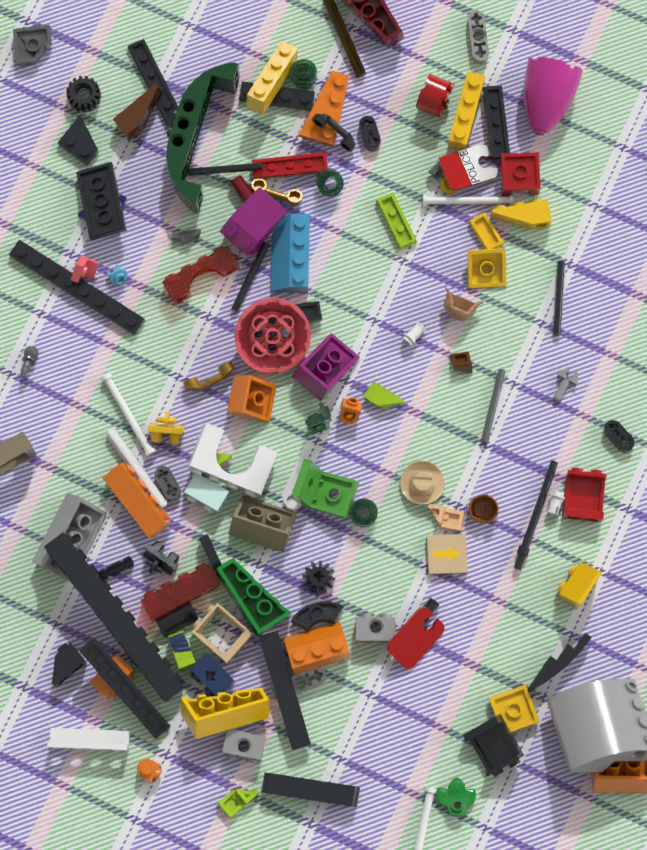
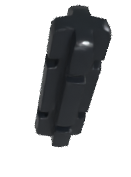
(115, 568)

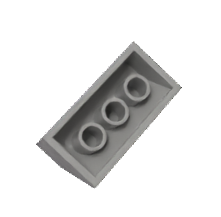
(79, 520)

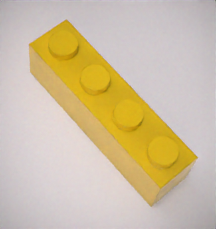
(272, 78)
(466, 111)

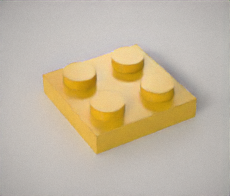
(515, 708)

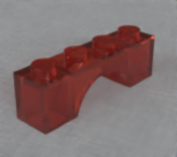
(220, 262)

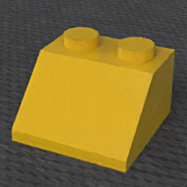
(578, 585)

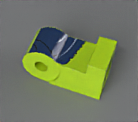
(181, 650)

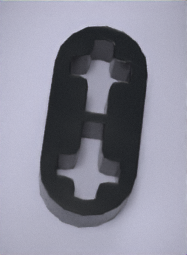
(373, 132)
(622, 432)
(210, 551)

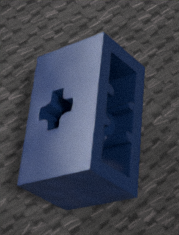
(208, 664)

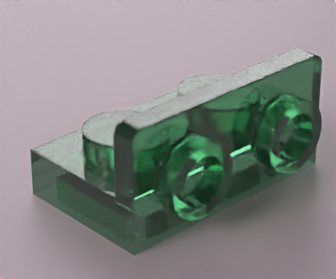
(318, 423)

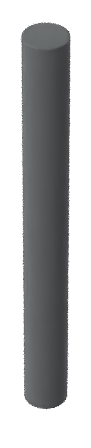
(493, 405)

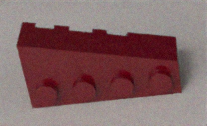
(378, 19)

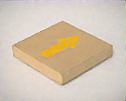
(447, 554)

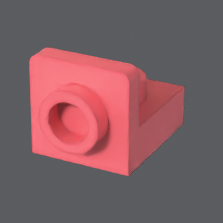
(84, 268)

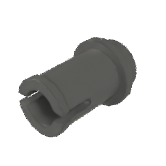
(435, 171)

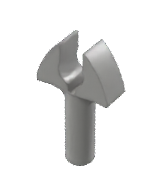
(564, 384)

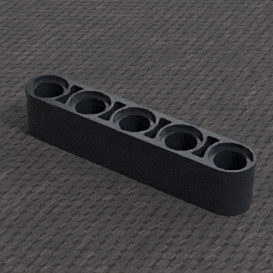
(310, 789)

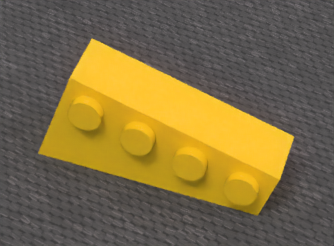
(224, 712)

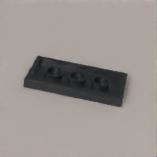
(101, 201)

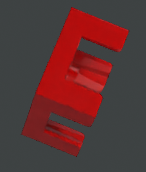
(520, 173)

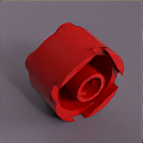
(434, 95)

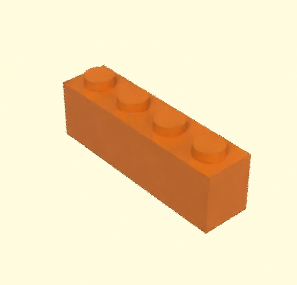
(137, 500)

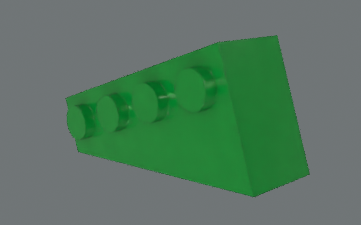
(254, 602)

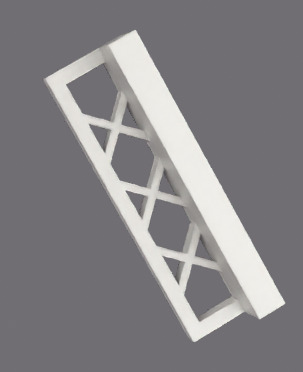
(89, 739)

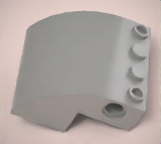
(600, 724)

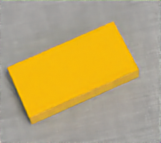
(486, 232)

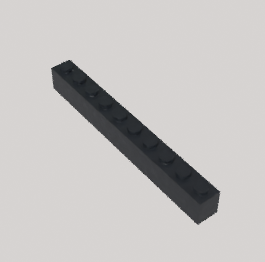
(113, 616)

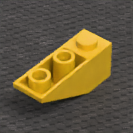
(528, 215)

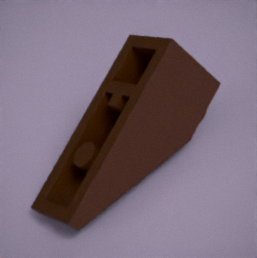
(136, 115)

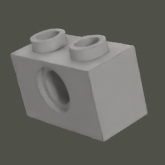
(365, 635)
(234, 738)

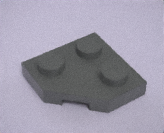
(31, 43)

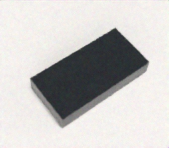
(177, 619)

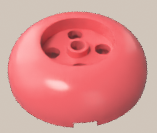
(288, 349)

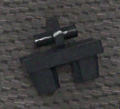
(158, 561)

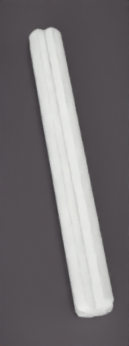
(140, 473)

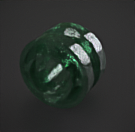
(300, 66)
(335, 188)
(364, 504)

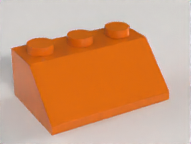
(317, 648)
(621, 778)

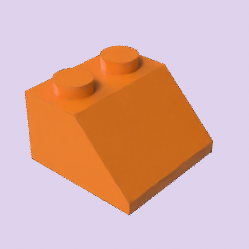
(251, 398)

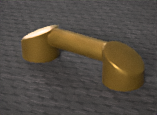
(293, 197)
(194, 385)

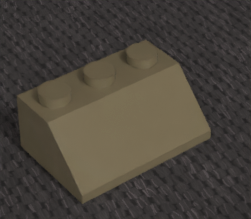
(262, 523)

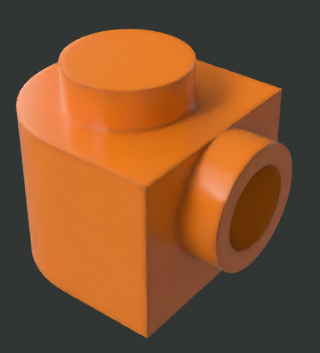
(350, 410)
(149, 769)

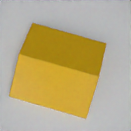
(486, 268)

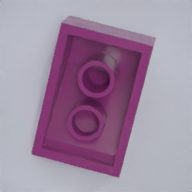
(253, 222)
(325, 366)

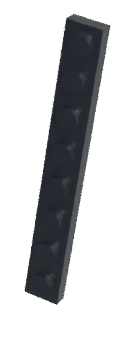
(81, 291)

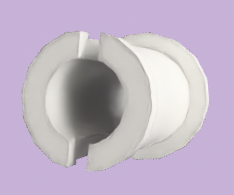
(410, 337)
(555, 502)

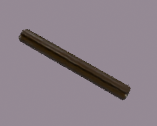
(345, 38)

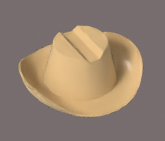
(422, 482)

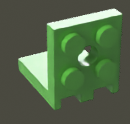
(315, 487)

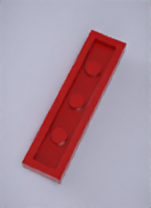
(291, 165)

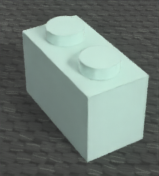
(206, 493)

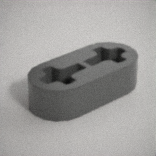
(171, 481)

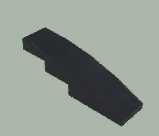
(553, 666)

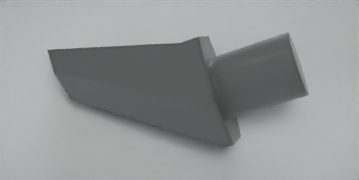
(186, 236)

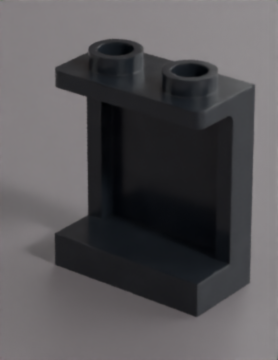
(495, 745)

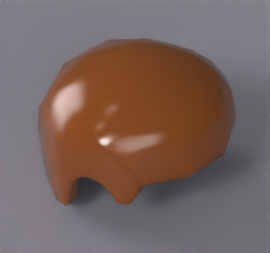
(483, 508)

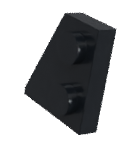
(79, 142)

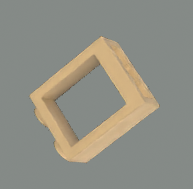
(211, 612)

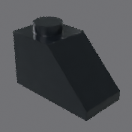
(66, 663)

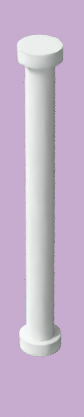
(467, 200)
(128, 415)
(424, 818)

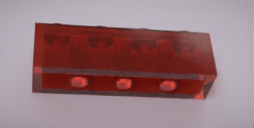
(185, 589)

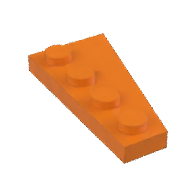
(329, 103)

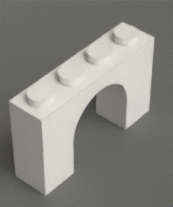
(205, 462)

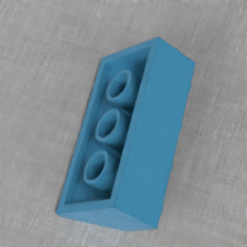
(290, 254)

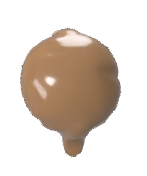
(459, 307)

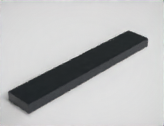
(152, 75)
(124, 688)
(284, 690)

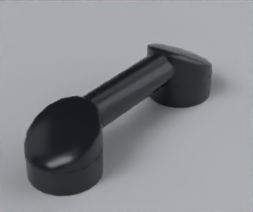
(347, 142)

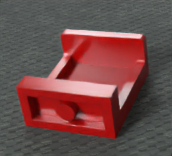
(584, 495)

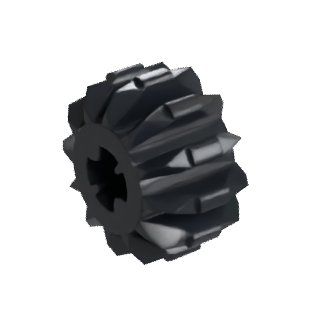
(324, 573)

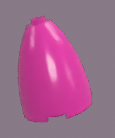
(549, 92)

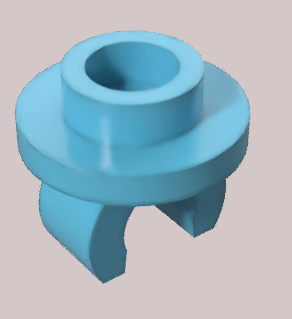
(117, 276)

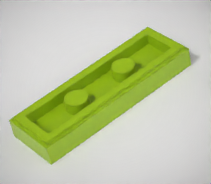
(396, 221)

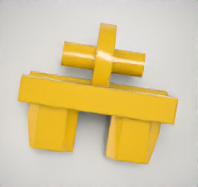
(157, 430)

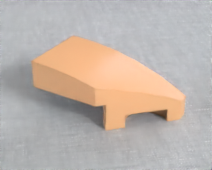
(448, 518)

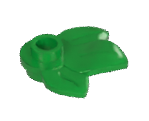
(456, 794)

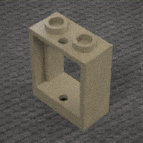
(15, 452)

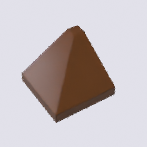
(461, 362)

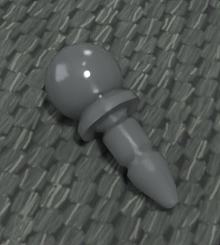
(30, 355)

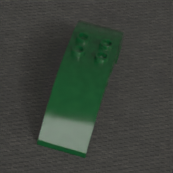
(187, 127)

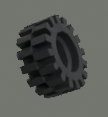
(83, 104)

